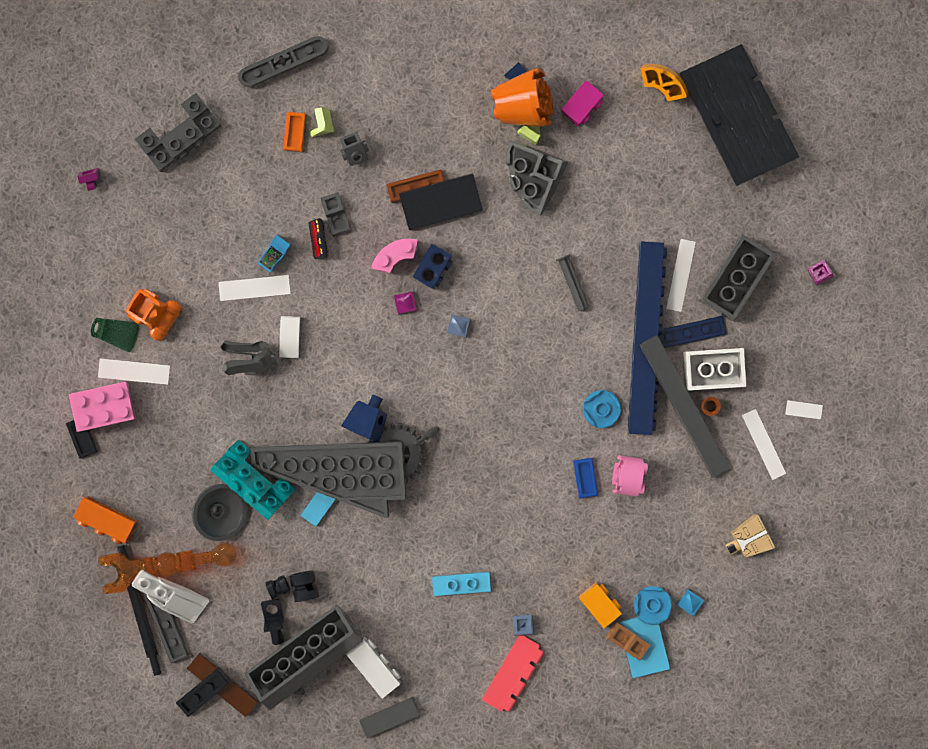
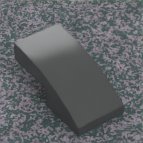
(335, 214)

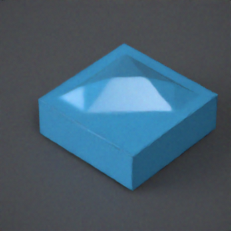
(690, 602)

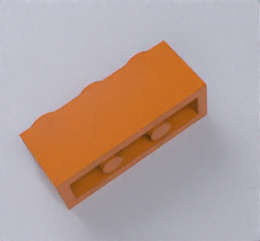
(105, 520)

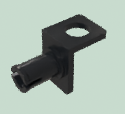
(273, 622)

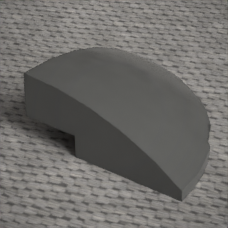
(533, 175)

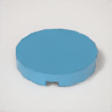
(595, 411)
(652, 605)

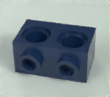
(428, 265)

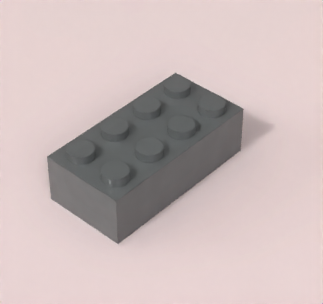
(737, 277)

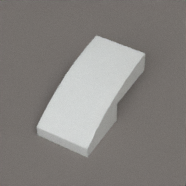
(289, 337)

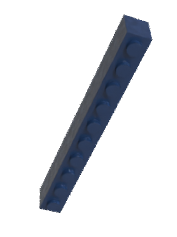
(646, 326)

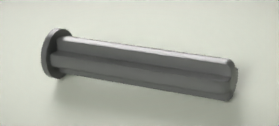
(573, 282)

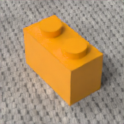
(600, 604)

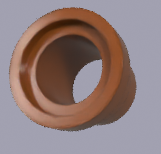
(717, 406)

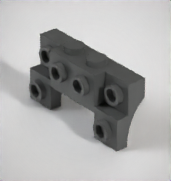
(183, 137)

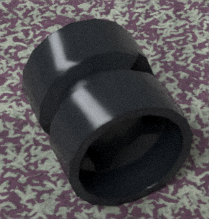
(304, 586)

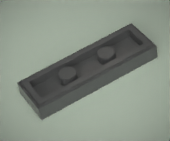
(389, 717)

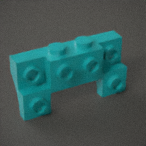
(249, 482)

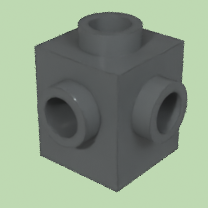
(354, 149)

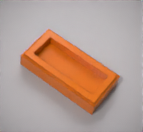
(294, 132)

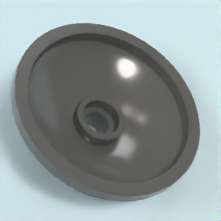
(227, 519)

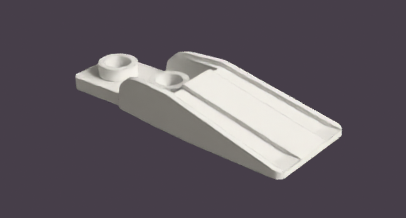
(171, 596)

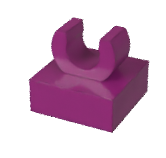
(89, 177)

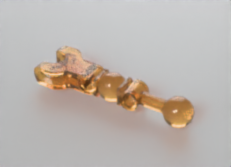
(165, 564)

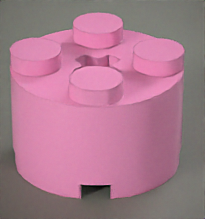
(629, 476)

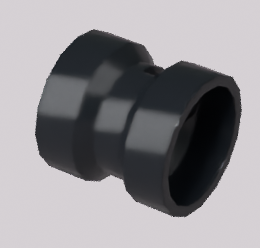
(277, 587)

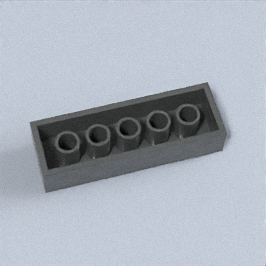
(303, 657)

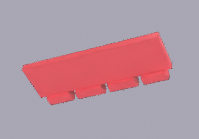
(513, 668)

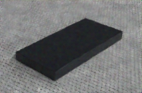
(440, 201)

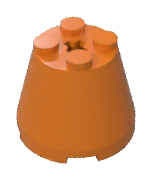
(524, 100)

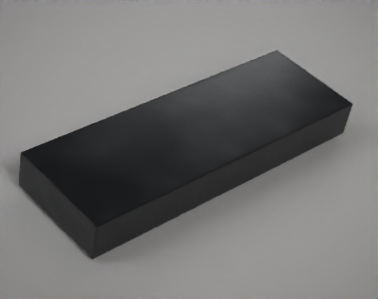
(203, 691)

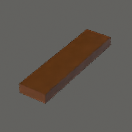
(232, 693)

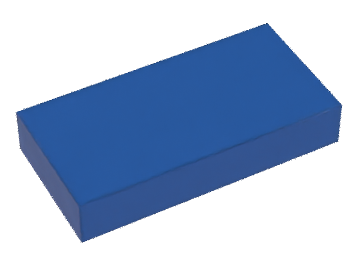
(585, 477)

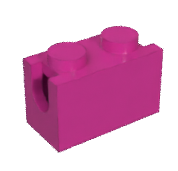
(582, 103)

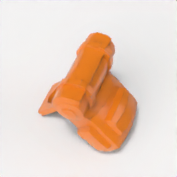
(156, 315)

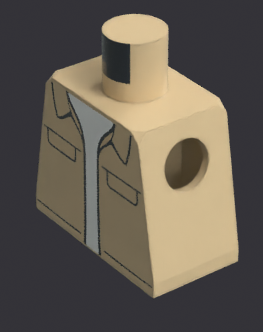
(750, 538)

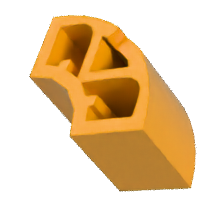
(665, 80)

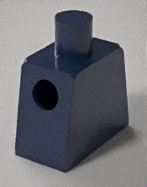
(366, 419)

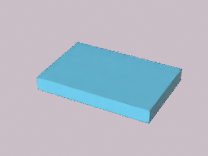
(655, 657)

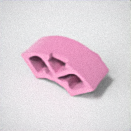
(394, 253)

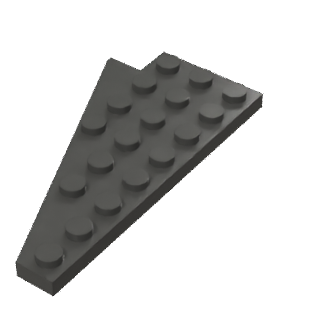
(350, 472)

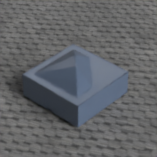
(458, 326)
(523, 625)

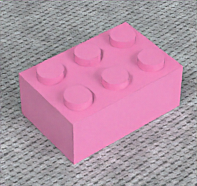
(102, 406)

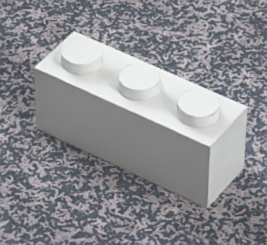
(374, 667)

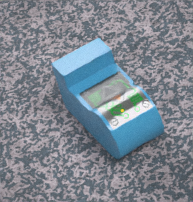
(274, 254)

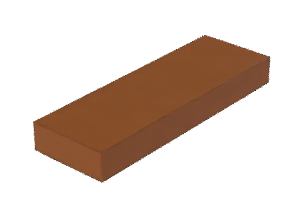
(413, 182)

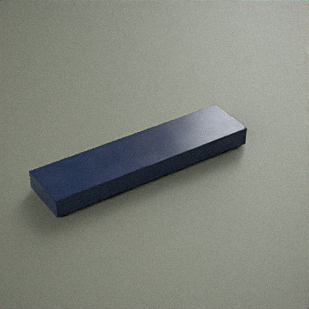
(692, 332)

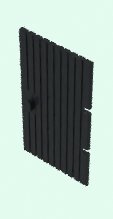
(739, 115)

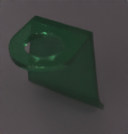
(116, 332)

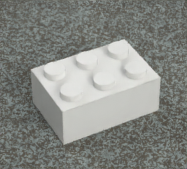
(714, 369)

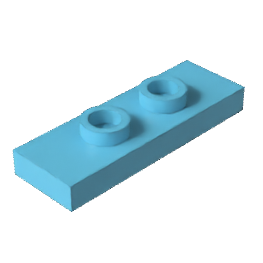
(461, 583)

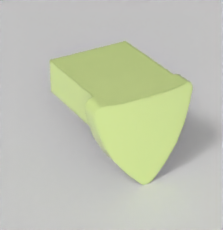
(324, 122)
(530, 133)

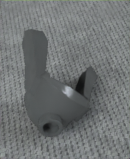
(259, 364)

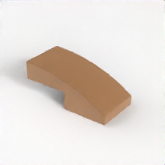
(628, 641)

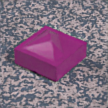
(820, 272)
(405, 302)

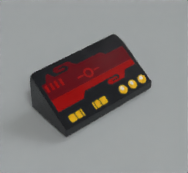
(318, 239)

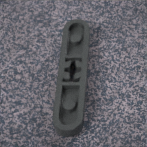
(265, 69)

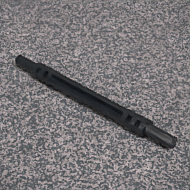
(142, 622)

